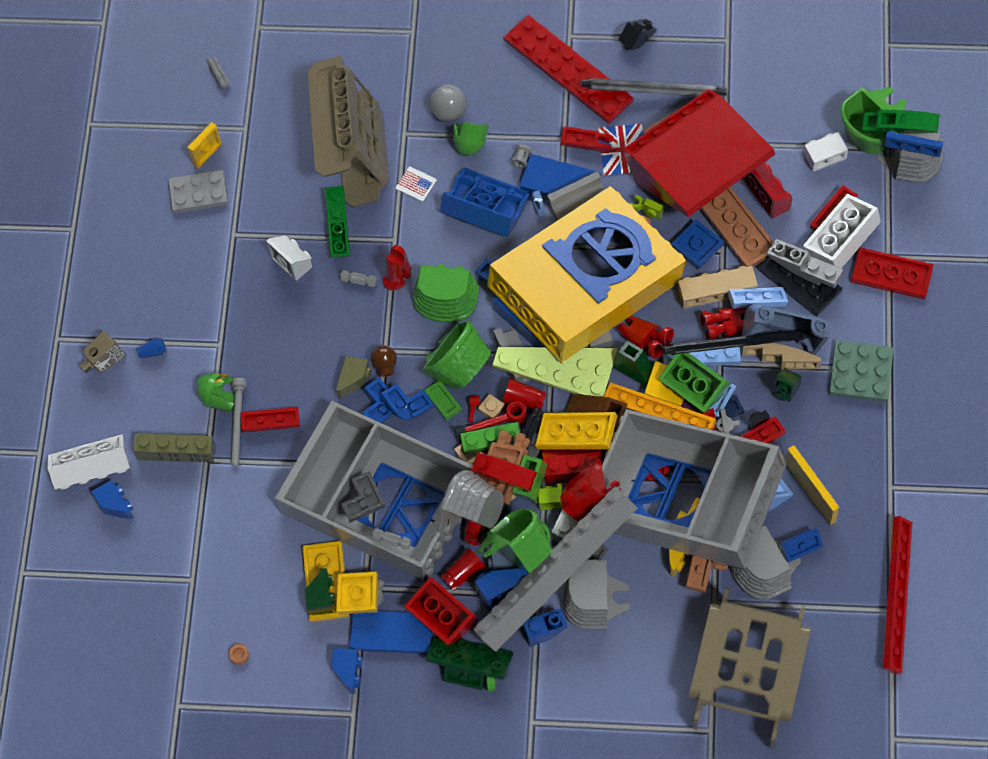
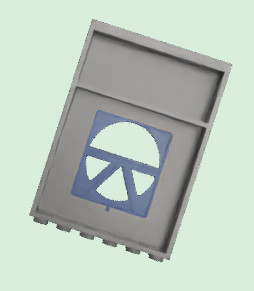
(354, 444)
(735, 475)

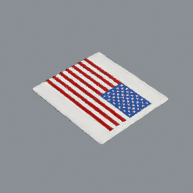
(416, 183)

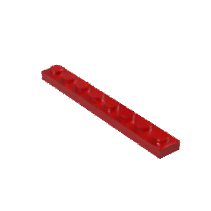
(897, 595)

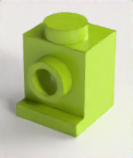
(549, 497)

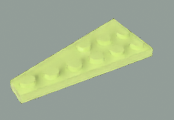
(581, 374)

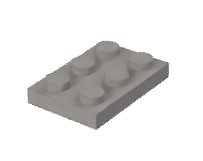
(198, 191)

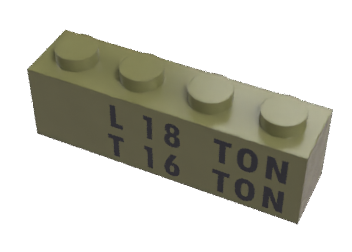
(174, 448)

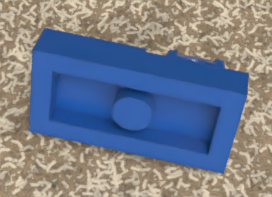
(801, 545)

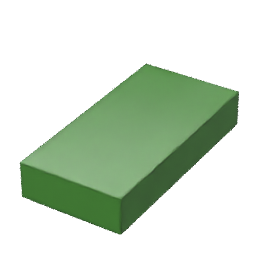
(443, 400)

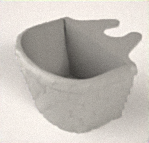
(912, 165)
(470, 499)
(767, 570)
(589, 596)

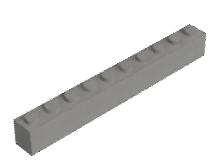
(555, 569)

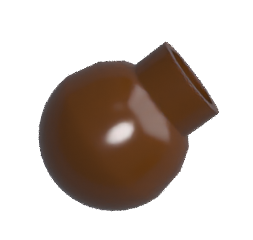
(384, 359)

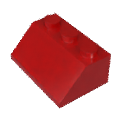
(768, 190)
(567, 463)
(441, 612)

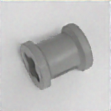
(521, 156)

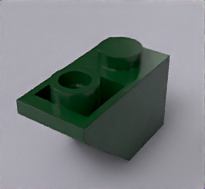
(633, 363)
(786, 385)
(318, 594)

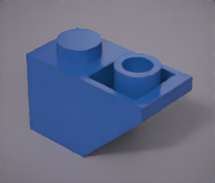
(111, 501)
(544, 627)
(345, 667)

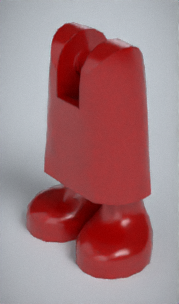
(396, 269)
(729, 319)
(642, 332)

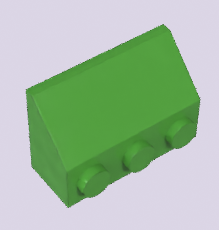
(694, 381)

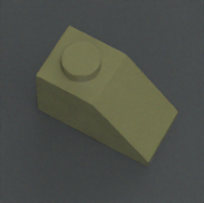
(353, 376)

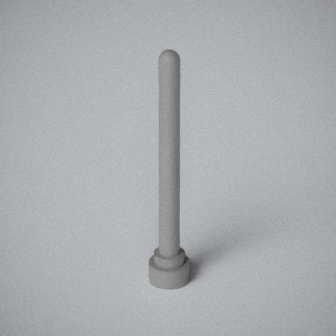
(238, 386)

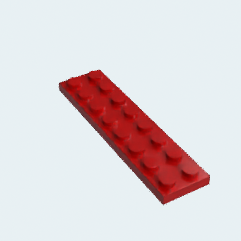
(566, 68)

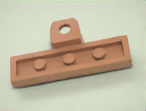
(699, 573)

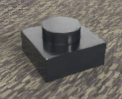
(757, 419)

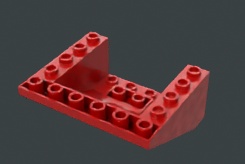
(696, 153)

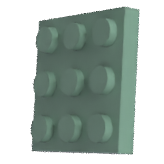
(861, 371)

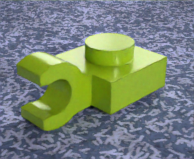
(650, 208)

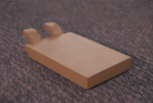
(510, 453)

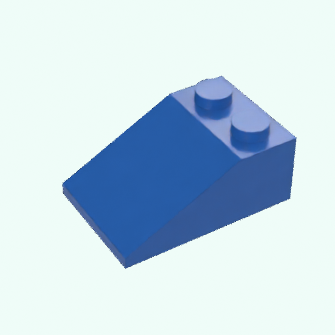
(496, 585)

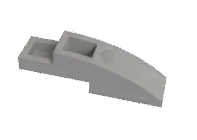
(804, 265)

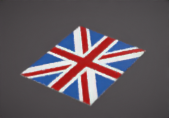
(623, 135)

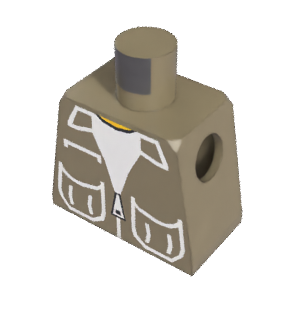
(102, 353)

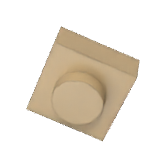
(491, 407)

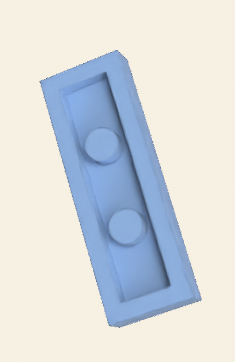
(762, 296)

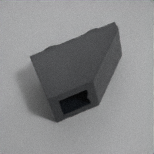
(637, 33)

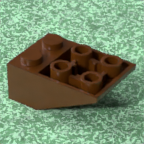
(588, 404)

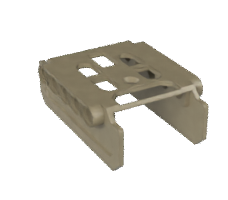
(347, 131)
(750, 660)

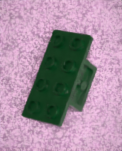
(469, 662)

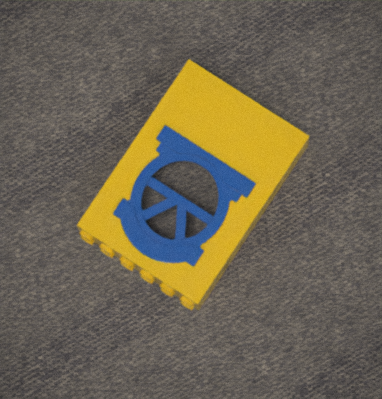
(564, 303)

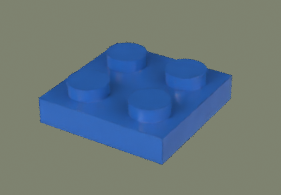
(697, 244)

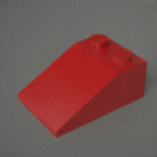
(584, 491)

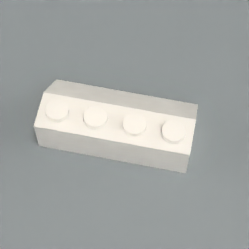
(843, 231)
(88, 462)

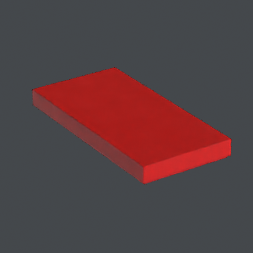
(892, 273)

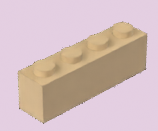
(714, 287)

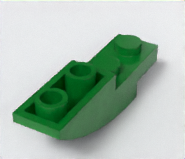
(901, 121)
(337, 222)

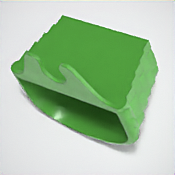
(853, 115)
(445, 293)
(457, 356)
(519, 539)

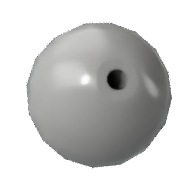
(448, 103)

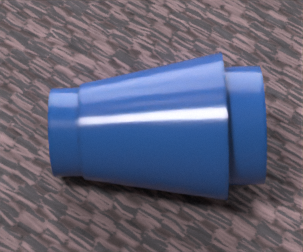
(152, 348)

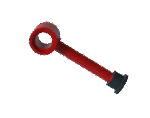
(511, 408)

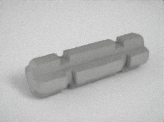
(218, 72)
(358, 278)
(391, 539)

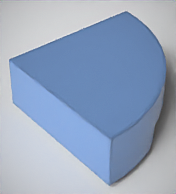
(538, 203)

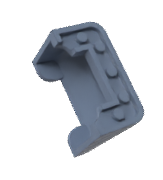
(762, 316)

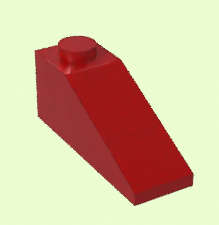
(503, 472)

